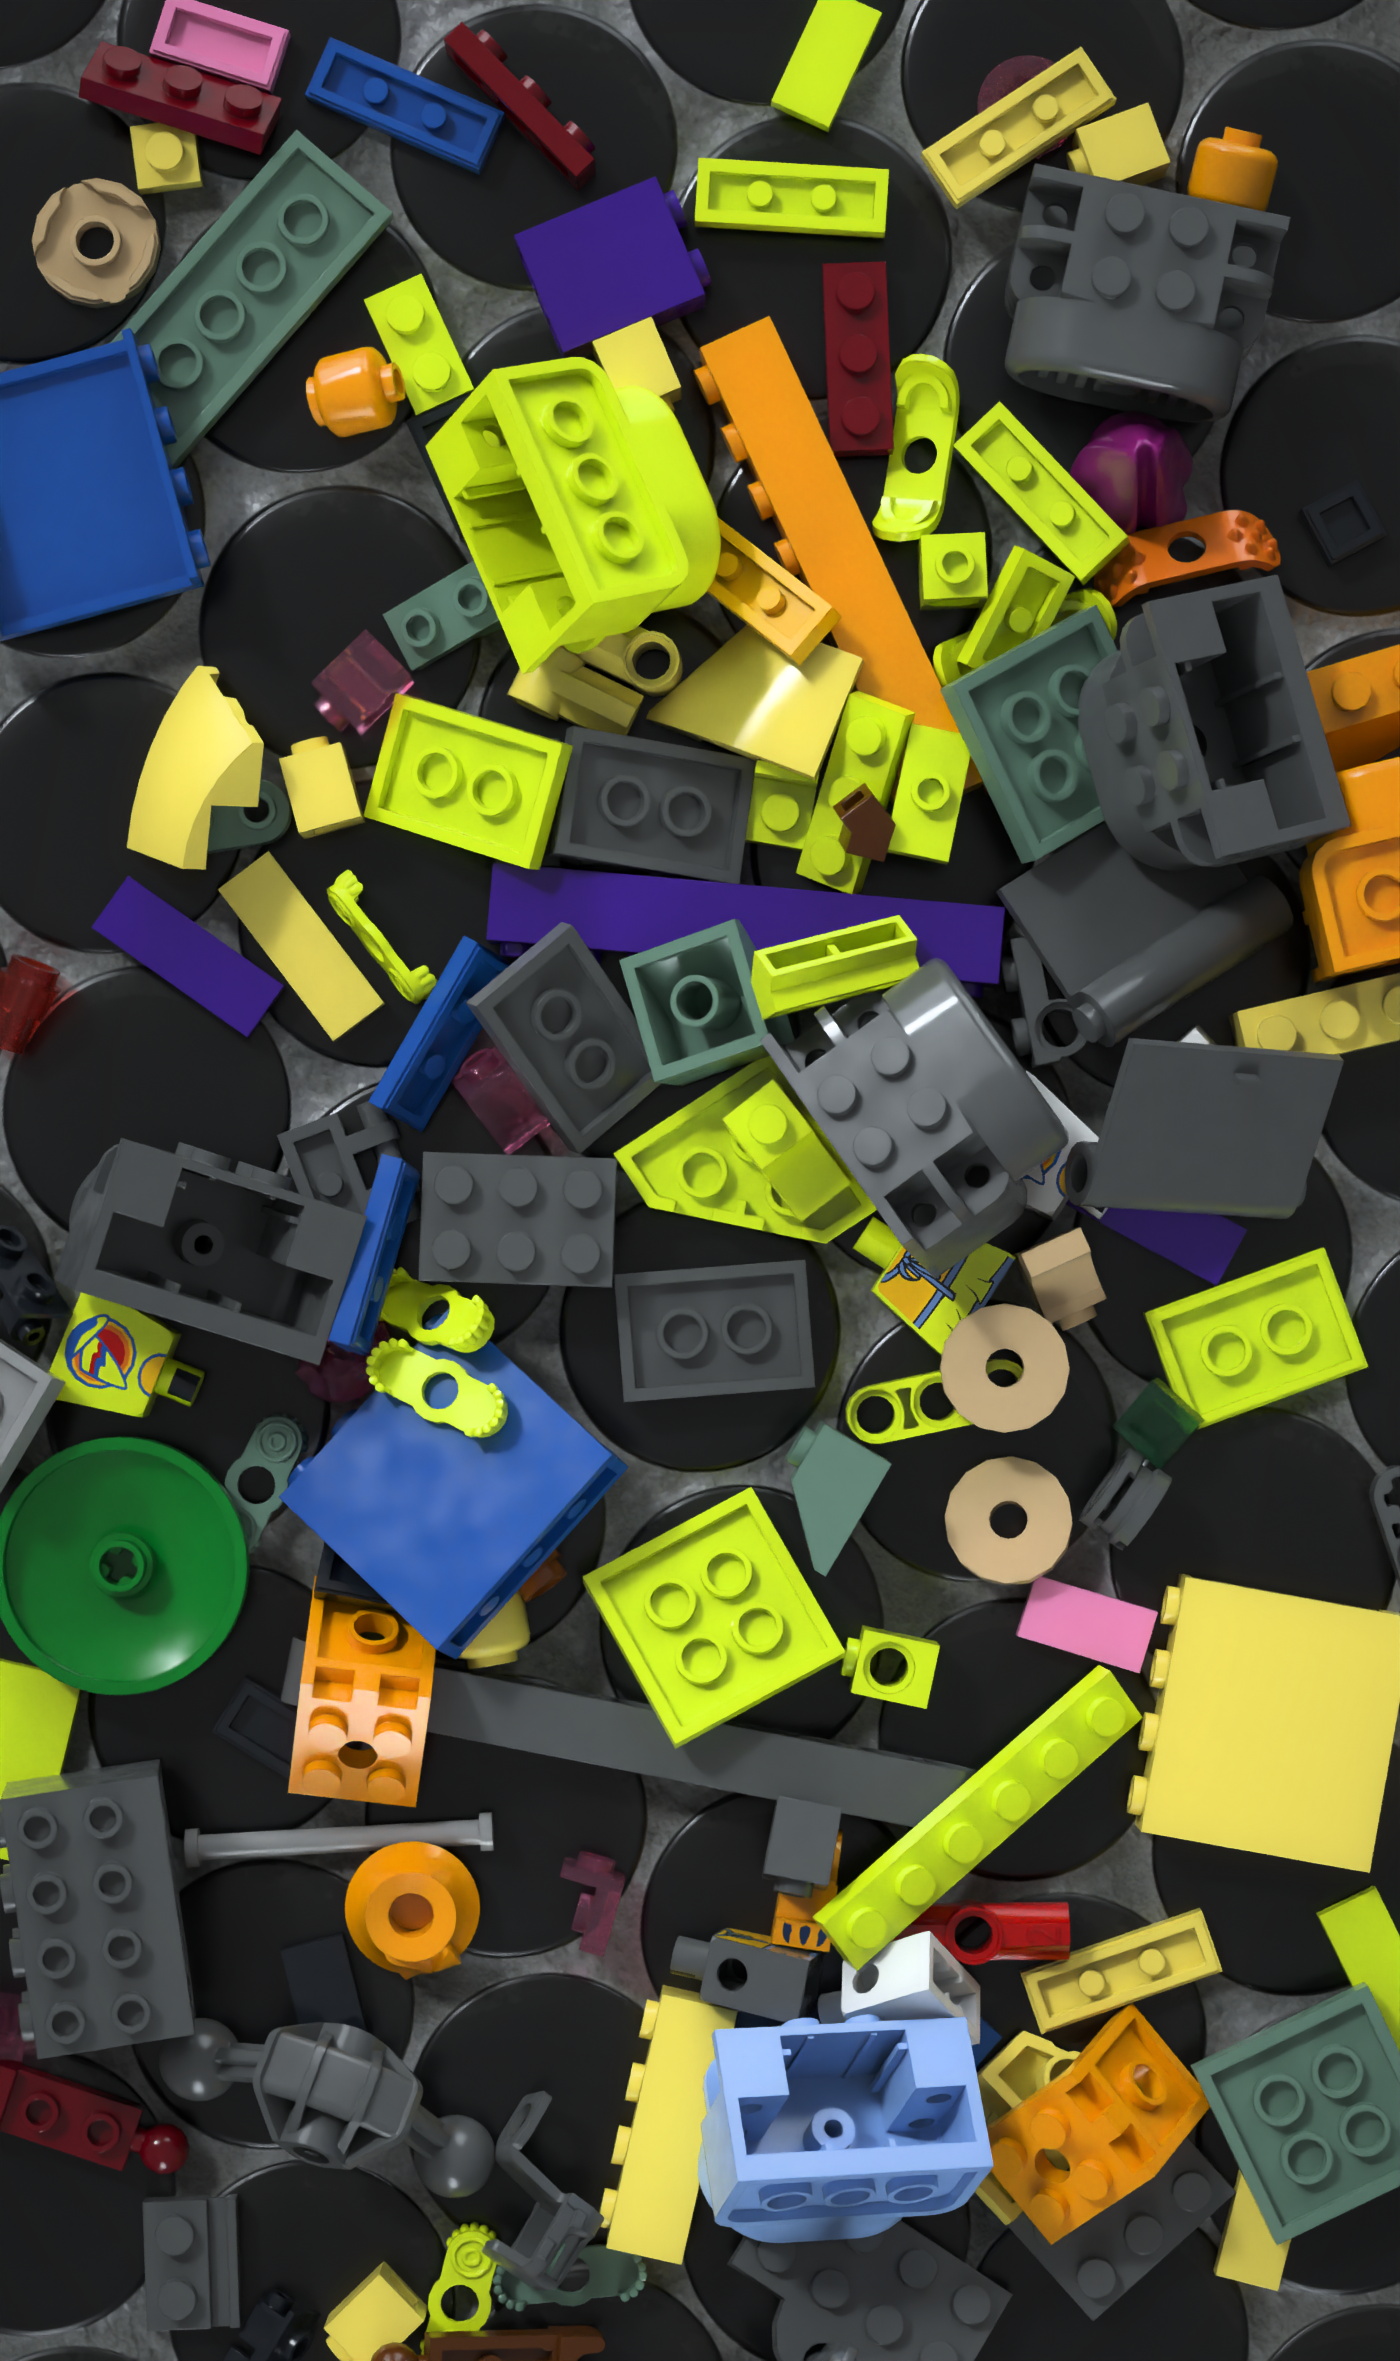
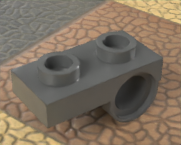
(1023, 973)

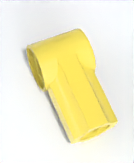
(619, 655)
(576, 694)

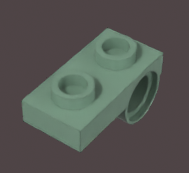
(443, 617)

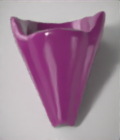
(1135, 471)

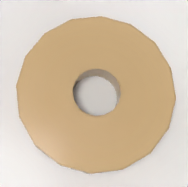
(102, 280)
(1042, 1376)
(1003, 1483)

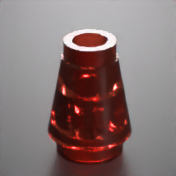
(25, 997)

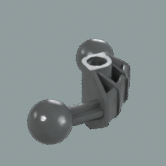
(333, 2099)

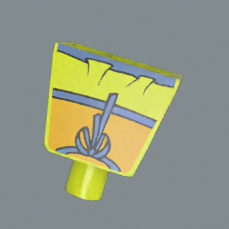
(920, 1300)

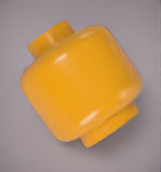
(1233, 170)
(355, 391)

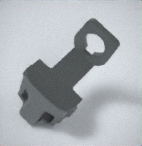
(555, 2217)

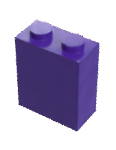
(613, 266)

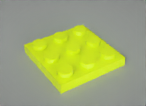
(713, 1617)

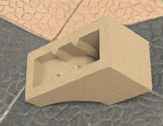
(1061, 1278)

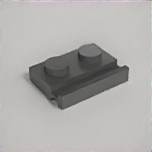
(192, 2262)

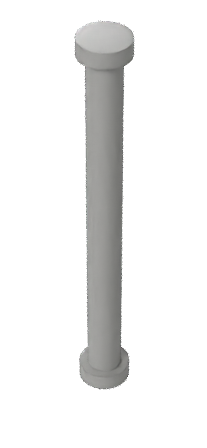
(336, 1839)

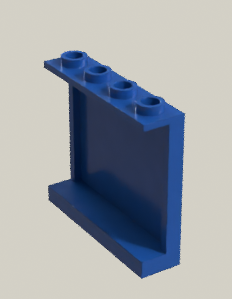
(90, 491)
(447, 1517)

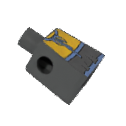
(779, 1980)

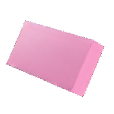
(220, 43)
(1087, 1623)

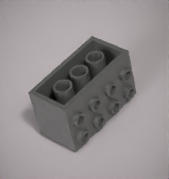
(95, 1910)

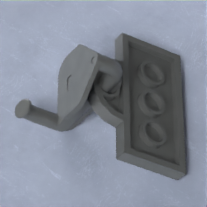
(873, 2298)

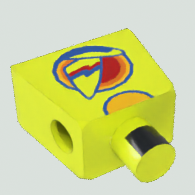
(121, 1360)

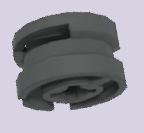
(1131, 1504)

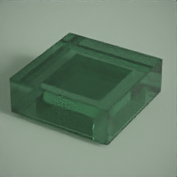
(1158, 1423)

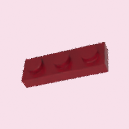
(180, 97)
(522, 103)
(857, 358)

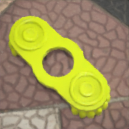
(343, 897)
(465, 1328)
(405, 1373)
(468, 2267)

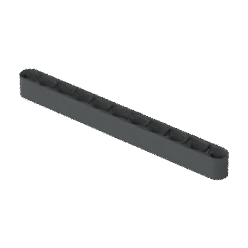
(632, 1739)

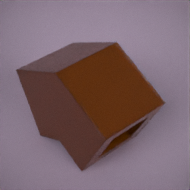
(866, 824)

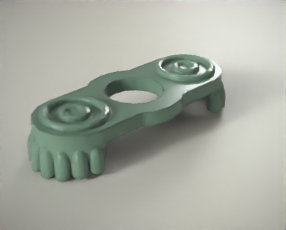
(276, 1447)
(610, 2275)

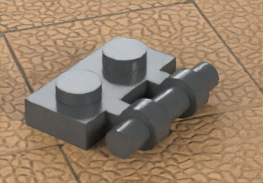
(325, 1162)

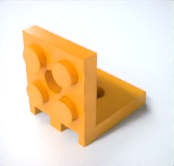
(362, 1694)
(1100, 2125)

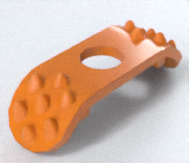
(1229, 540)

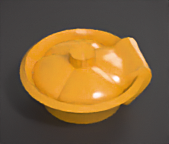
(412, 1908)

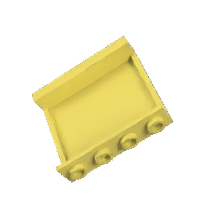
(1269, 1723)

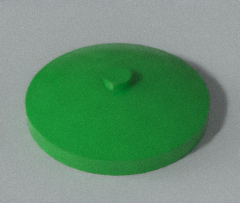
(121, 1565)

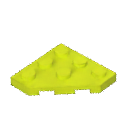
(702, 1172)

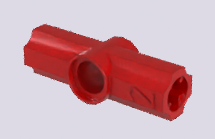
(1015, 1930)

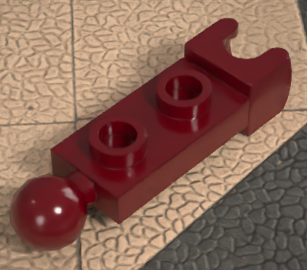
(84, 2121)

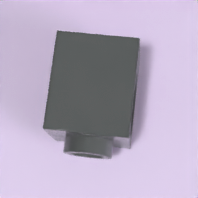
(801, 1846)

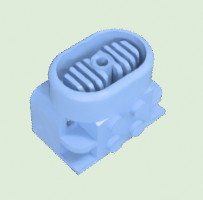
(840, 2126)

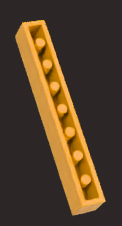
(819, 520)

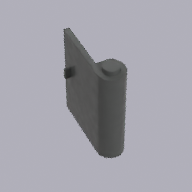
(1137, 936)
(1206, 1130)

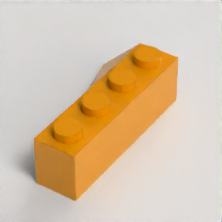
(1359, 706)

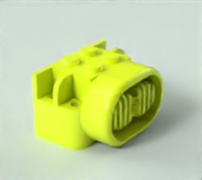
(575, 504)

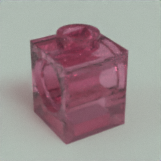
(360, 684)

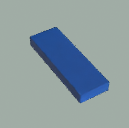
(405, 106)
(437, 1038)
(375, 1255)

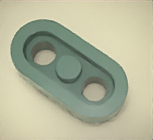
(234, 831)

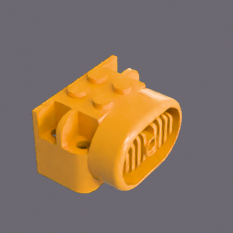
(1355, 877)

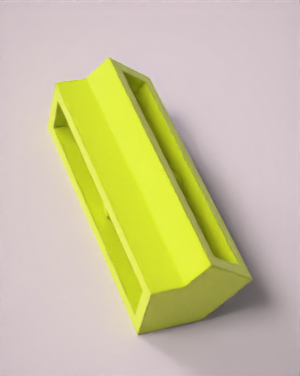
(833, 966)

